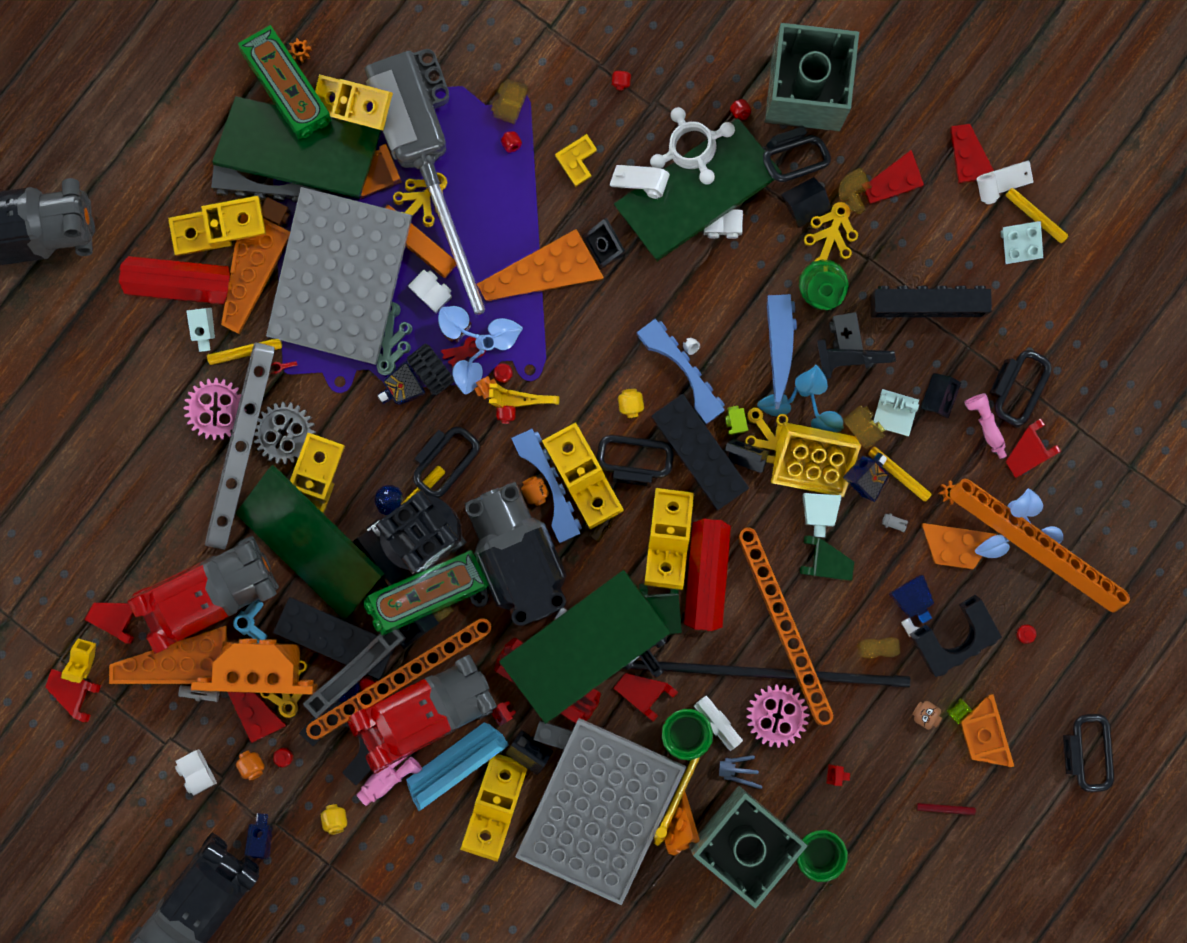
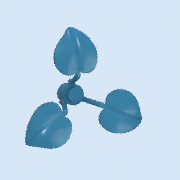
(806, 384)

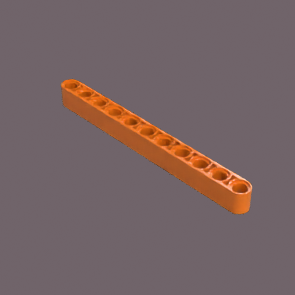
(1039, 545)
(785, 636)
(406, 671)

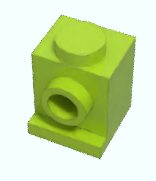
(736, 420)

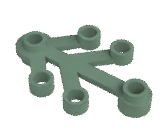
(390, 341)

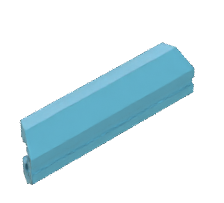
(455, 764)

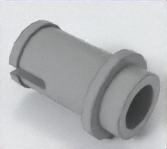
(894, 522)

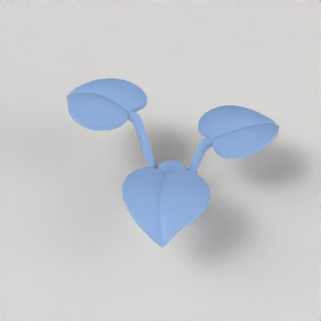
(502, 336)
(1027, 505)

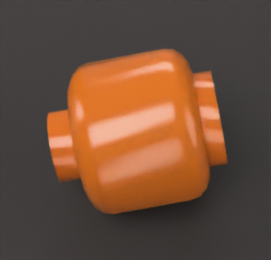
(534, 490)
(250, 765)

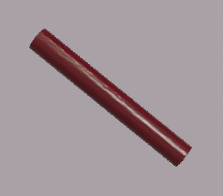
(946, 809)

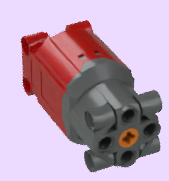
(204, 594)
(422, 713)

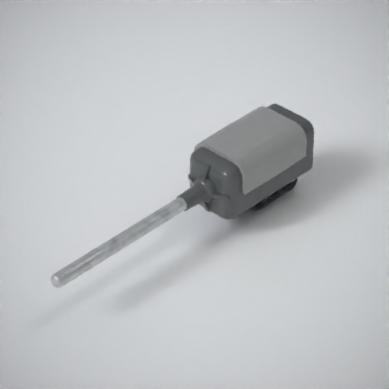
(417, 137)

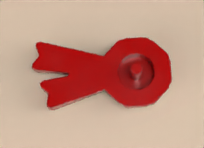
(462, 352)

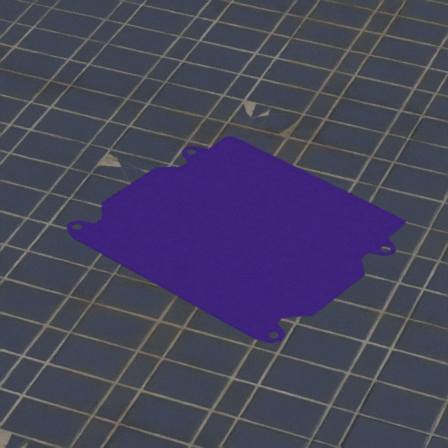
(496, 222)

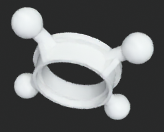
(706, 176)

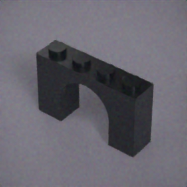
(981, 634)
(359, 766)

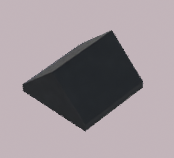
(807, 201)
(603, 244)
(529, 752)

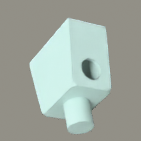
(197, 319)
(820, 511)

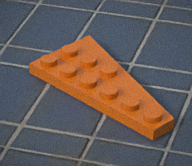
(551, 267)
(250, 271)
(177, 664)

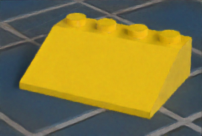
(814, 459)

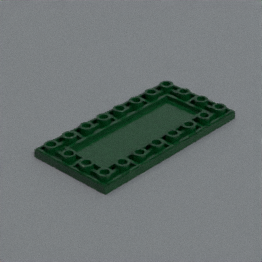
(263, 144)
(691, 205)
(309, 543)
(584, 646)

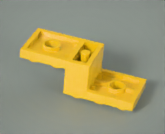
(352, 101)
(217, 225)
(583, 475)
(316, 478)
(669, 538)
(494, 807)

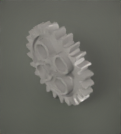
(269, 425)

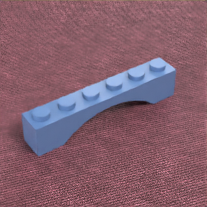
(657, 340)
(530, 450)

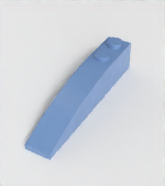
(781, 333)

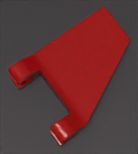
(1029, 451)
(112, 619)
(643, 692)
(70, 693)

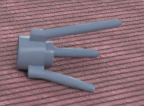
(728, 769)

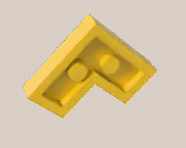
(572, 157)

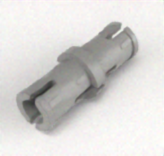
(185, 691)

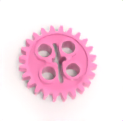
(197, 408)
(795, 719)

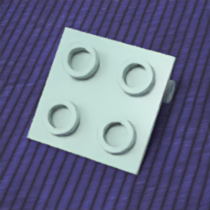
(1022, 242)
(896, 412)

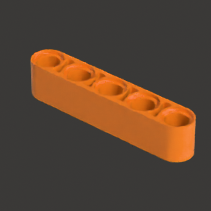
(428, 251)

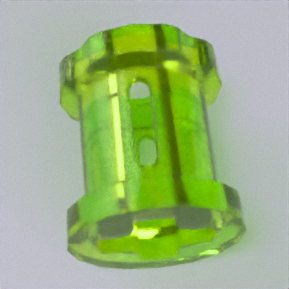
(959, 711)

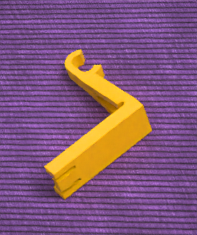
(502, 396)

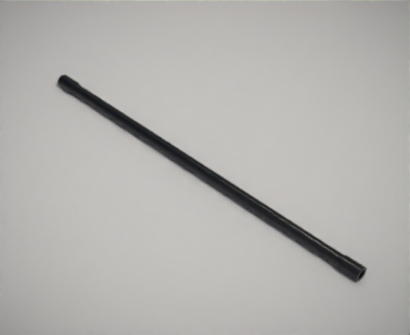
(894, 680)

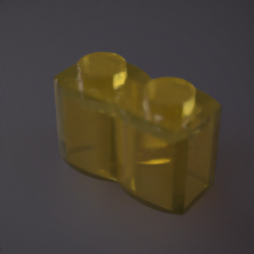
(510, 101)
(864, 427)
(883, 647)

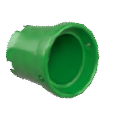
(823, 284)
(687, 734)
(823, 857)

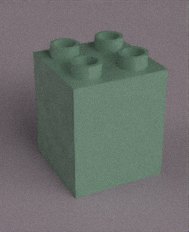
(811, 76)
(747, 847)

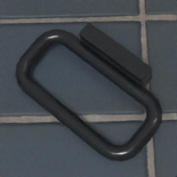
(789, 140)
(1006, 379)
(432, 449)
(633, 475)
(1074, 753)

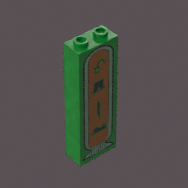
(284, 82)
(425, 593)

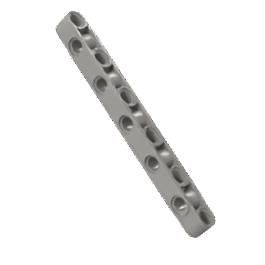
(235, 460)

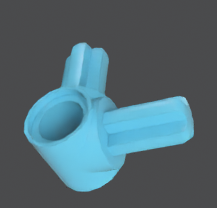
(249, 614)

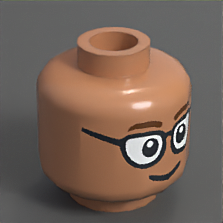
(927, 715)

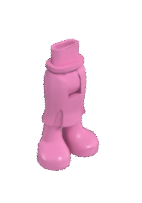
(987, 421)
(381, 782)

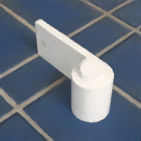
(649, 179)
(1003, 180)

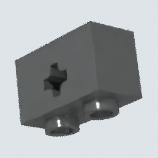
(850, 324)

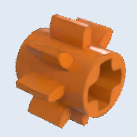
(300, 45)
(483, 387)
(944, 492)

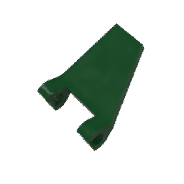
(828, 561)
(666, 607)

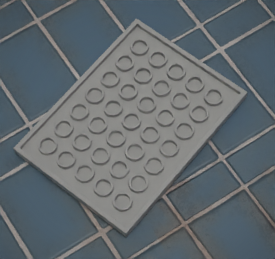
(339, 275)
(600, 811)

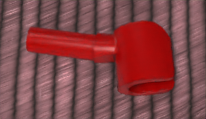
(282, 366)

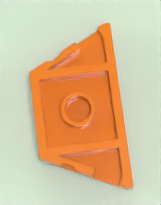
(954, 545)
(986, 734)
(681, 829)

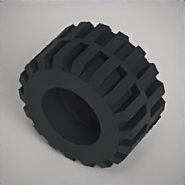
(430, 369)

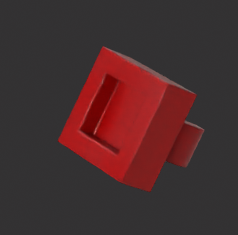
(502, 714)
(836, 775)

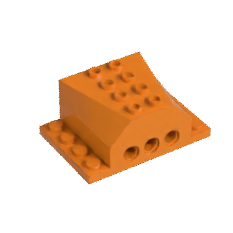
(257, 669)

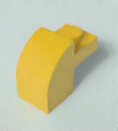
(80, 661)

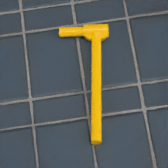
(661, 832)

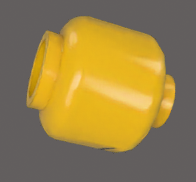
(630, 402)
(334, 819)

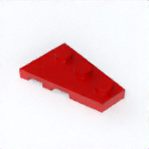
(968, 154)
(895, 180)
(255, 715)

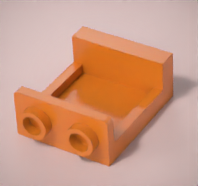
(381, 173)

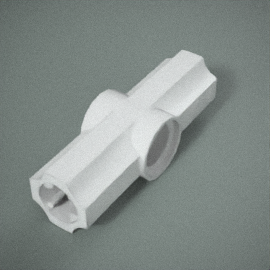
(719, 723)

